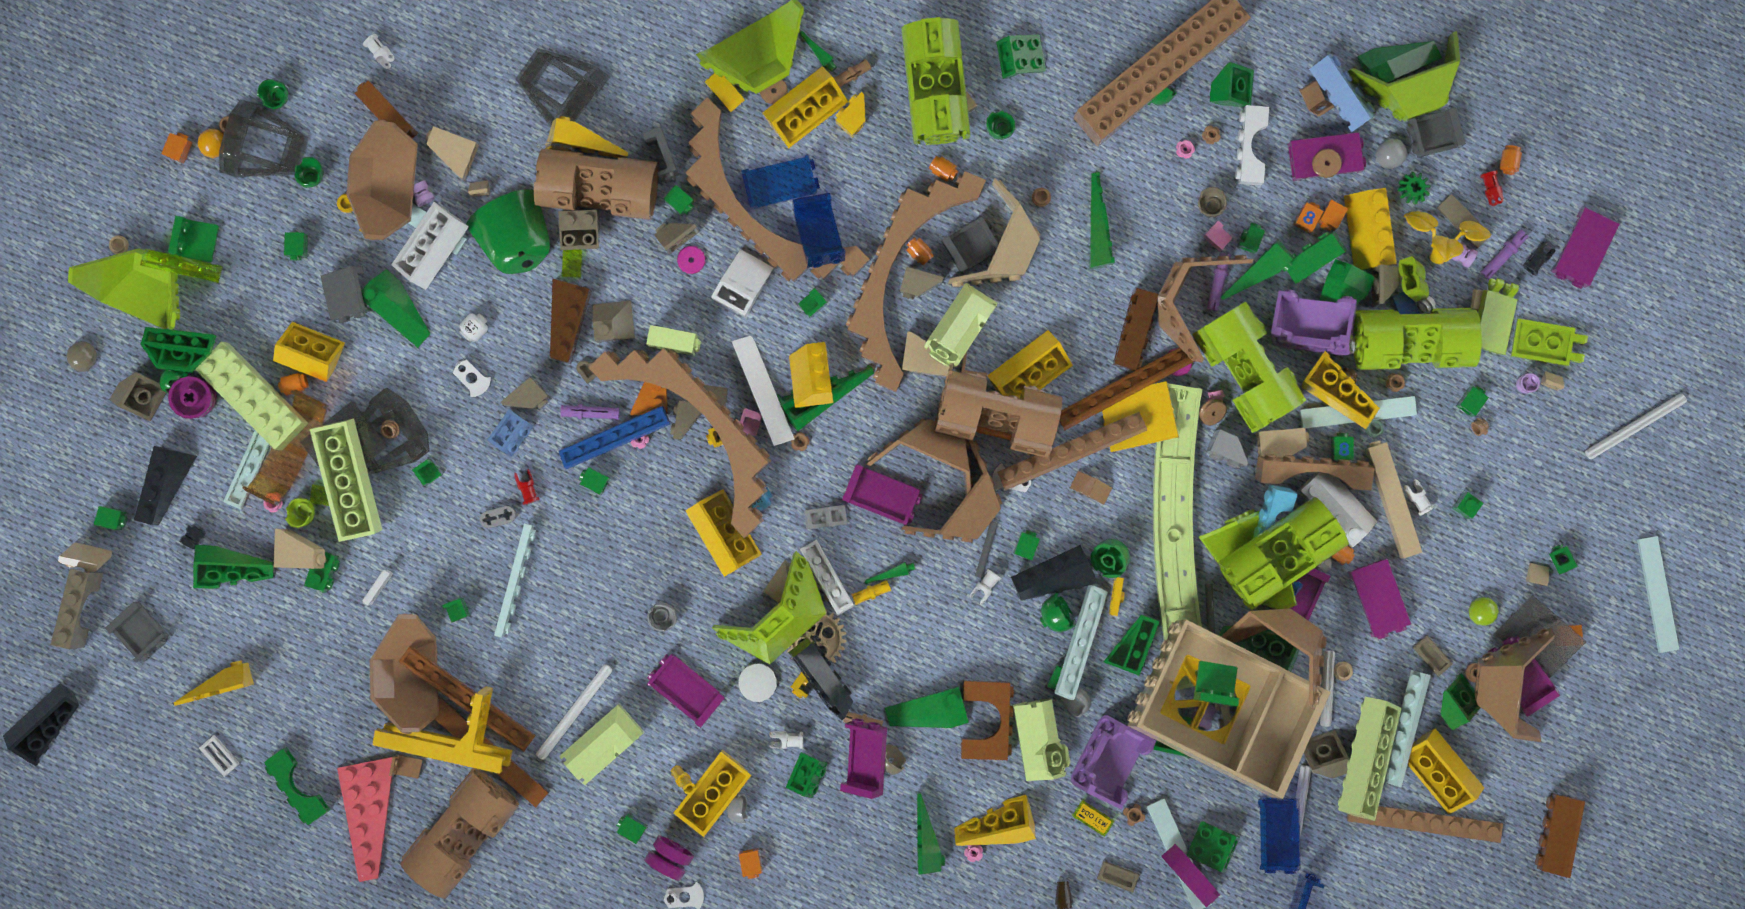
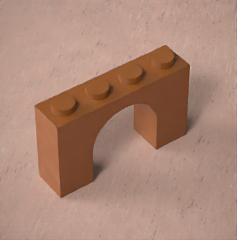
(995, 746)

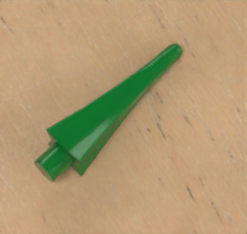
(825, 59)
(900, 570)

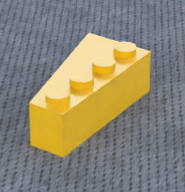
(1339, 391)

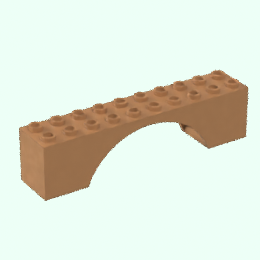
(1159, 68)

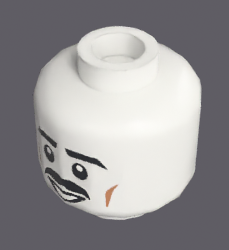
(473, 327)

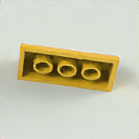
(805, 107)
(1370, 229)
(1032, 366)
(726, 545)
(1443, 772)
(713, 793)

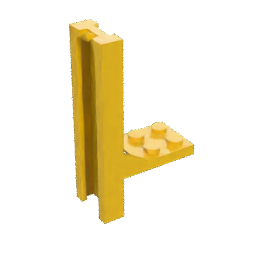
(465, 751)

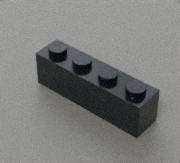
(162, 482)
(1055, 575)
(822, 678)
(36, 730)

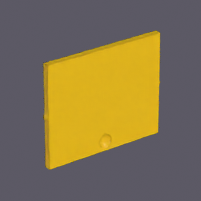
(1155, 410)

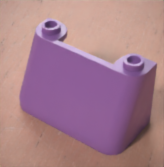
(1313, 324)
(1109, 760)

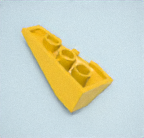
(571, 133)
(227, 680)
(1005, 825)

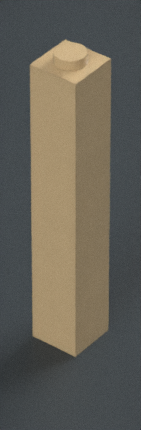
(1393, 499)

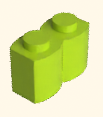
(1413, 279)

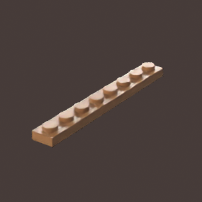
(1072, 451)
(1434, 824)

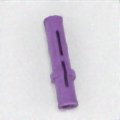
(1505, 253)
(1218, 284)
(589, 412)

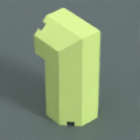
(960, 326)
(1039, 742)
(601, 744)

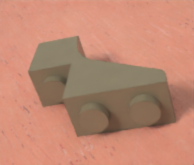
(687, 414)

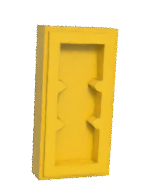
(1117, 596)

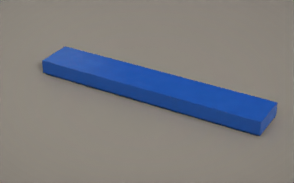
(614, 437)

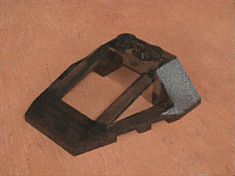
(579, 97)
(236, 129)
(417, 441)

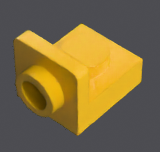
(800, 680)

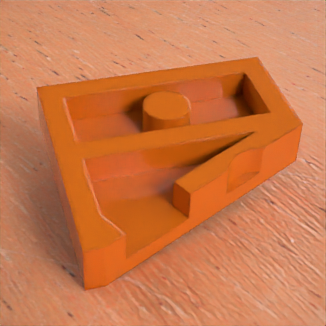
(649, 398)

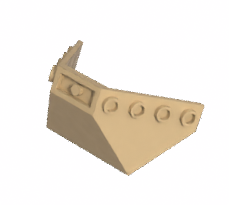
(1014, 249)

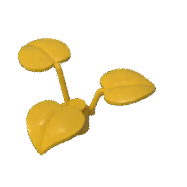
(1443, 247)

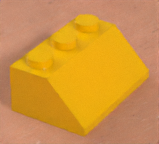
(308, 351)
(811, 375)

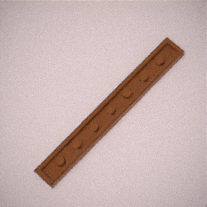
(1124, 388)
(462, 695)
(513, 774)

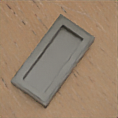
(1432, 655)
(1118, 876)

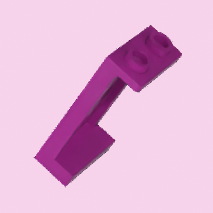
(1346, 145)
(1585, 248)
(882, 495)
(1309, 594)
(1380, 598)
(1537, 686)
(685, 689)
(865, 759)

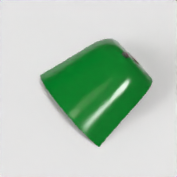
(511, 226)

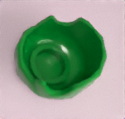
(267, 90)
(1005, 130)
(309, 166)
(168, 377)

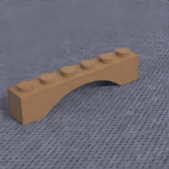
(1276, 470)

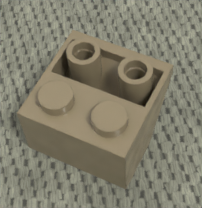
(579, 229)

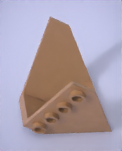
(382, 180)
(1168, 315)
(937, 445)
(974, 511)
(1293, 629)
(1501, 682)
(395, 689)

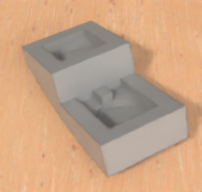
(825, 517)

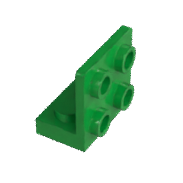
(1020, 55)
(193, 239)
(1216, 683)
(1213, 846)

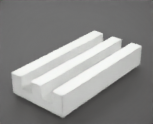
(377, 587)
(230, 767)

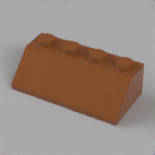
(1560, 835)

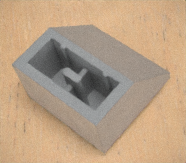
(1228, 448)

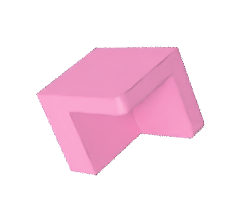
(1218, 236)
(751, 421)

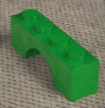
(282, 767)

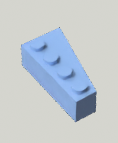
(1342, 92)

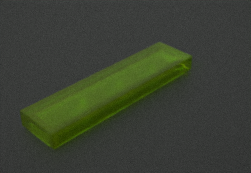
(181, 265)

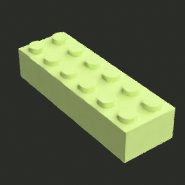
(251, 396)
(346, 480)
(1369, 758)

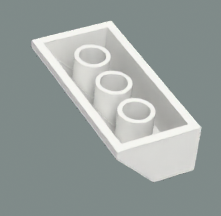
(429, 246)
(1341, 503)

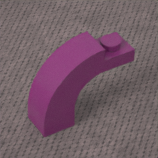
(1190, 875)

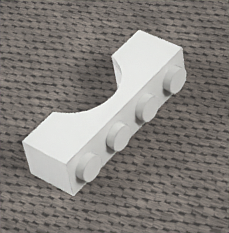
(1250, 170)

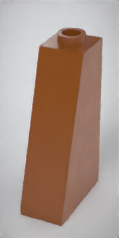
(382, 107)

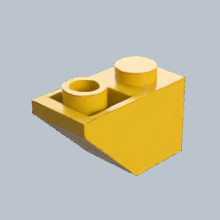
(852, 117)

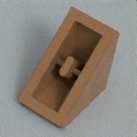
(1091, 487)

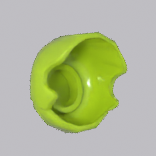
(295, 517)
(1483, 611)

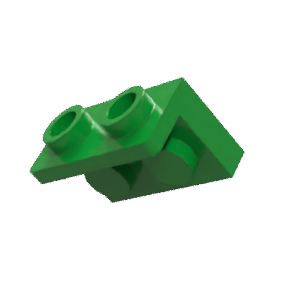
(321, 578)
(806, 775)

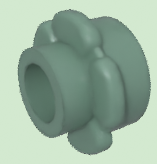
(1379, 429)

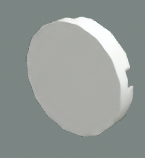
(757, 682)

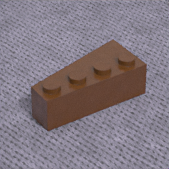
(567, 317)
(1135, 329)

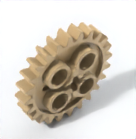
(832, 644)

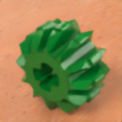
(1407, 189)

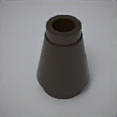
(1063, 896)

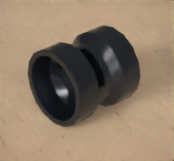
(192, 536)

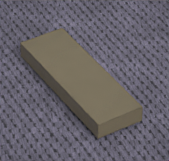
(1456, 214)

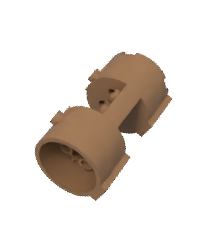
(575, 180)
(1028, 419)
(442, 854)

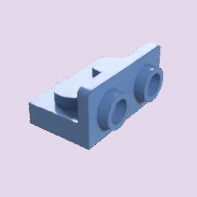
(510, 433)

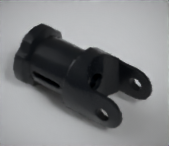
(1538, 258)

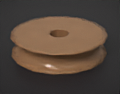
(770, 97)
(1319, 163)
(1212, 412)

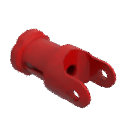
(1493, 190)
(527, 489)

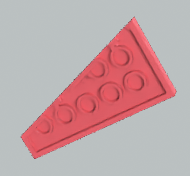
(366, 804)

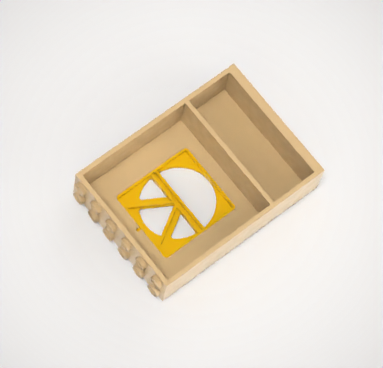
(1269, 725)

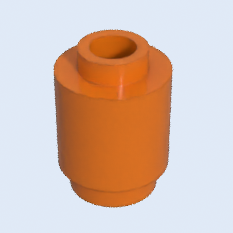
(1510, 159)
(943, 168)
(919, 251)
(292, 382)
(1344, 556)

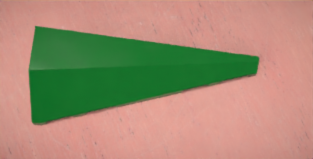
(1100, 244)
(840, 387)

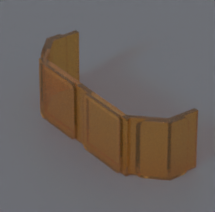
(283, 466)

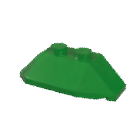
(176, 348)

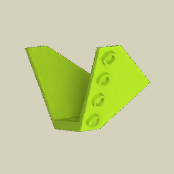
(759, 52)
(1416, 93)
(130, 287)
(1231, 537)
(786, 622)

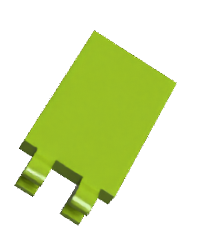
(1497, 315)
(1546, 342)

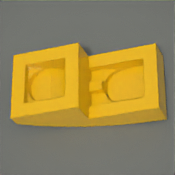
(724, 91)

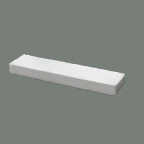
(827, 577)

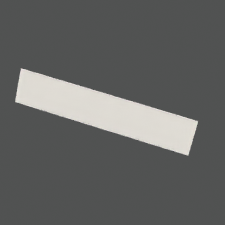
(763, 390)

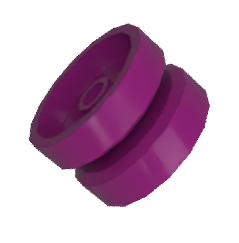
(181, 401)
(669, 858)

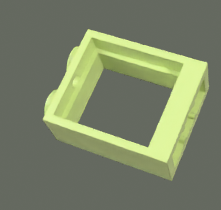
(673, 339)

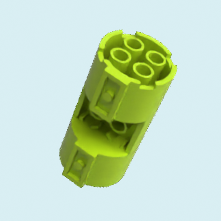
(935, 81)
(1444, 337)
(1265, 392)
(1283, 553)

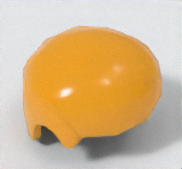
(210, 142)

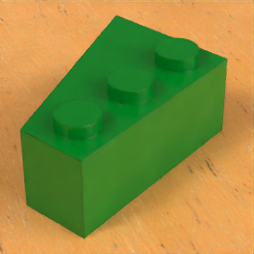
(1316, 256)
(1134, 647)

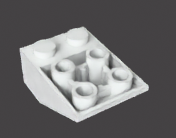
(742, 283)

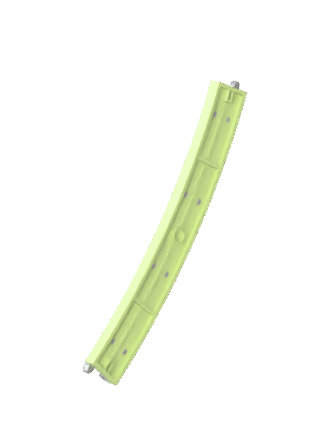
(1174, 516)

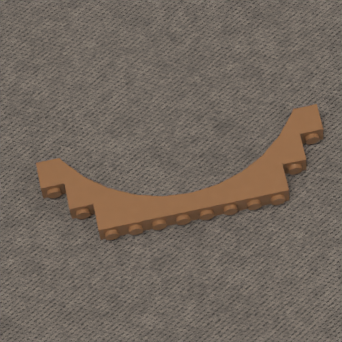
(710, 178)
(911, 215)
(743, 453)

